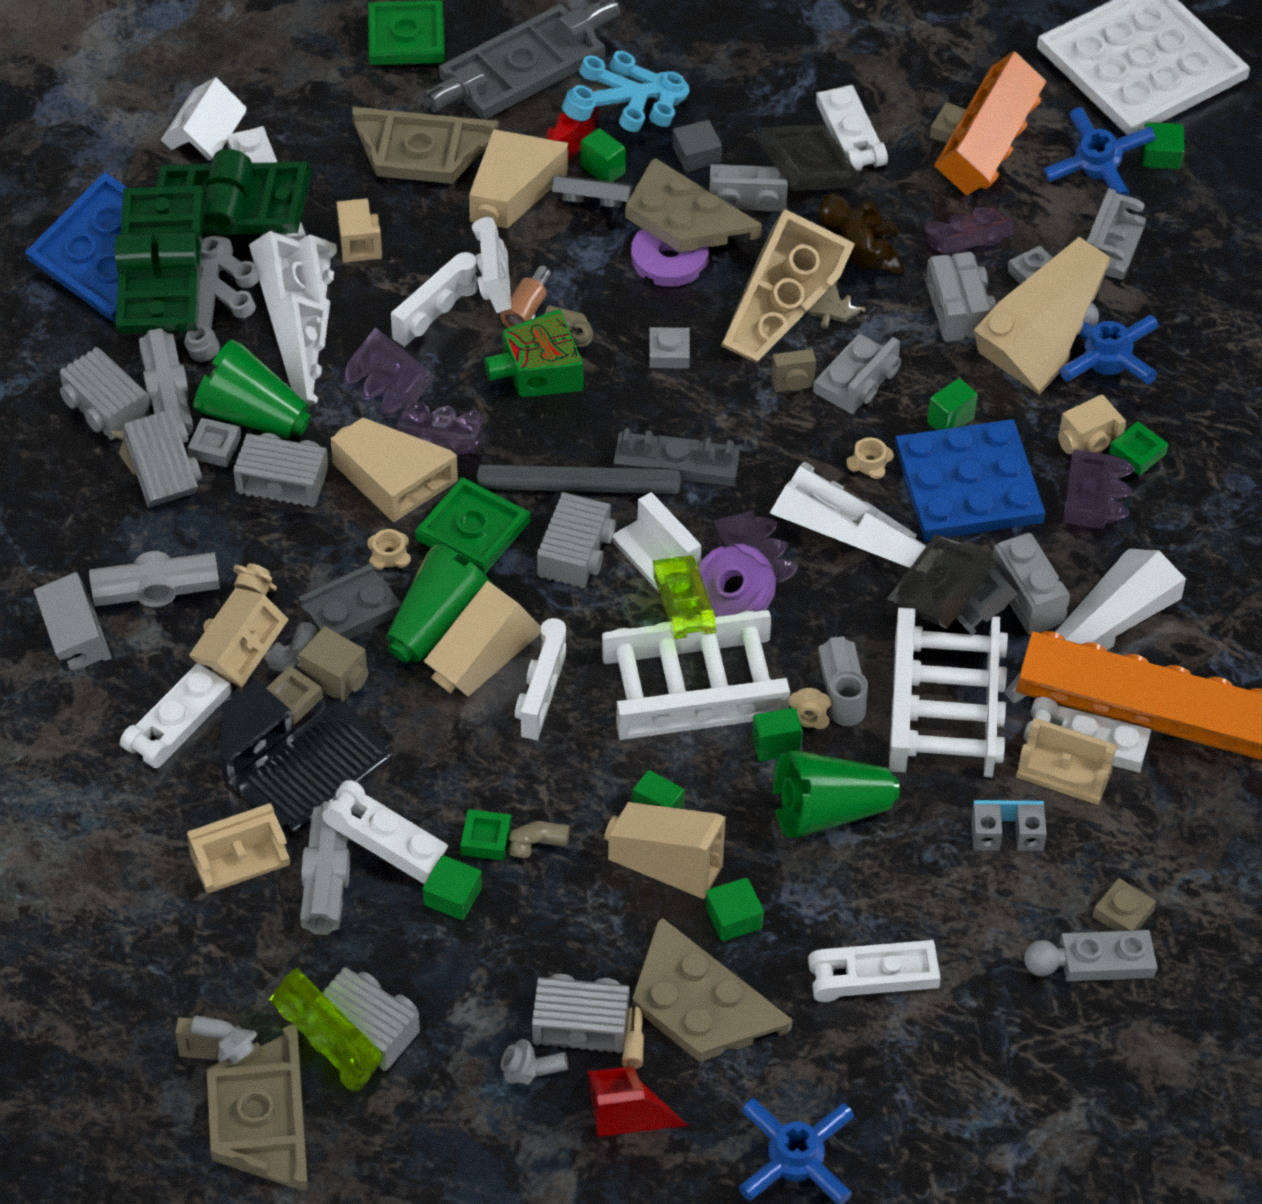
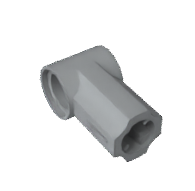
(843, 681)

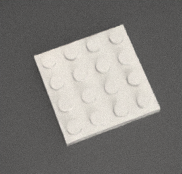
(1142, 60)

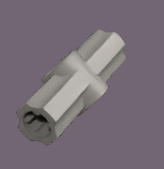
(164, 376)
(154, 579)
(324, 875)

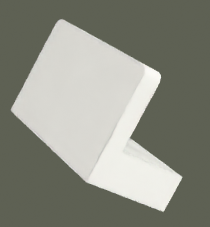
(206, 119)
(655, 537)

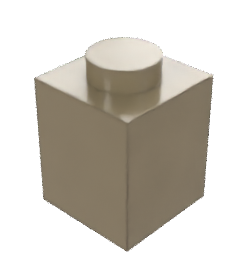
(334, 664)

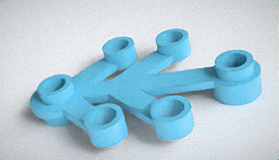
(666, 87)

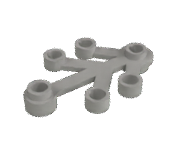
(215, 257)

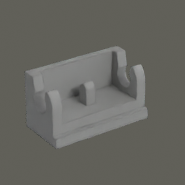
(1117, 231)
(72, 621)

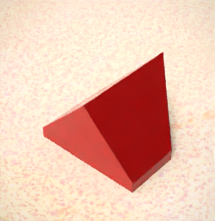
(626, 1104)

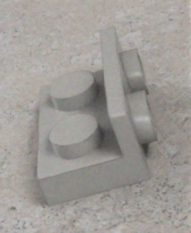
(749, 187)
(858, 372)

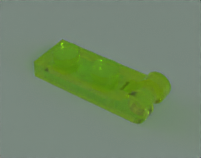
(684, 596)
(327, 1029)

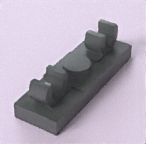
(694, 459)

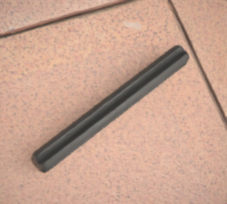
(579, 479)

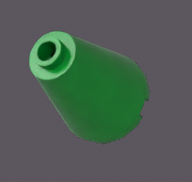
(250, 395)
(433, 603)
(829, 792)

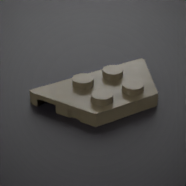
(421, 144)
(684, 212)
(700, 999)
(259, 1112)

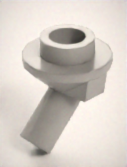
(234, 1041)
(522, 1066)

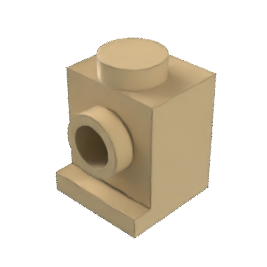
(358, 231)
(1090, 426)

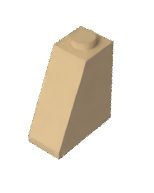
(515, 176)
(392, 466)
(481, 641)
(669, 845)

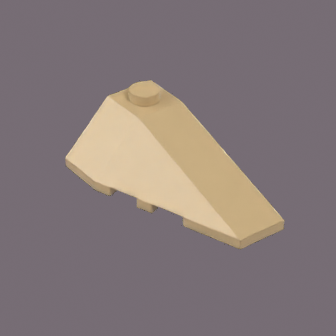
(787, 280)
(1039, 320)

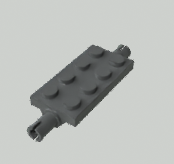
(522, 60)

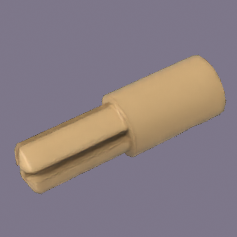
(633, 1039)

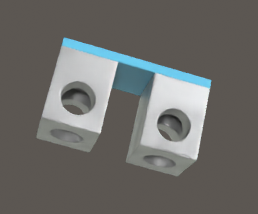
(1028, 819)

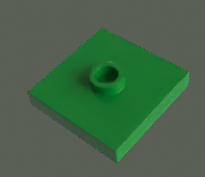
(406, 32)
(473, 524)

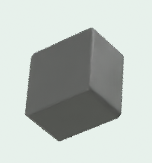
(697, 146)

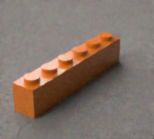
(1143, 693)

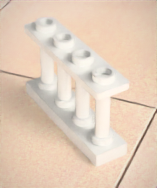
(909, 707)
(699, 708)

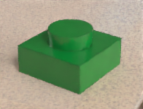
(1139, 447)
(486, 834)

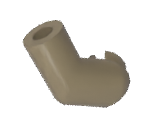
(577, 324)
(537, 832)

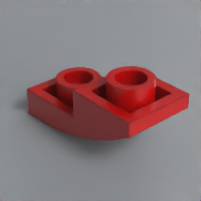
(572, 131)

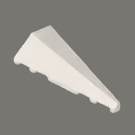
(295, 289)
(840, 515)
(1127, 594)

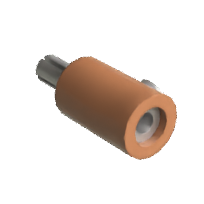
(526, 298)

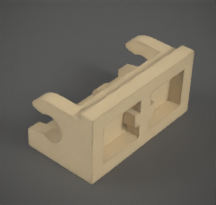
(239, 636)
(1066, 761)
(238, 848)

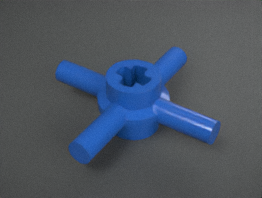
(1098, 153)
(1111, 350)
(796, 1151)

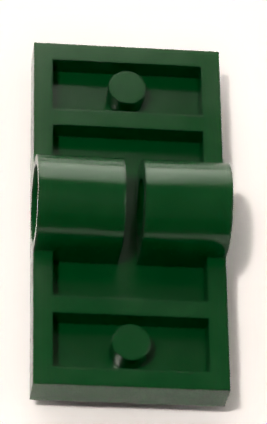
(244, 194)
(159, 259)

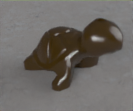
(865, 229)

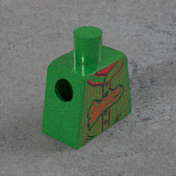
(539, 357)

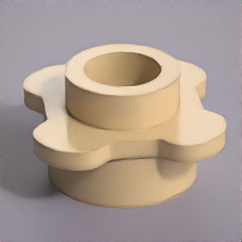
(870, 449)
(389, 541)
(254, 579)
(813, 701)

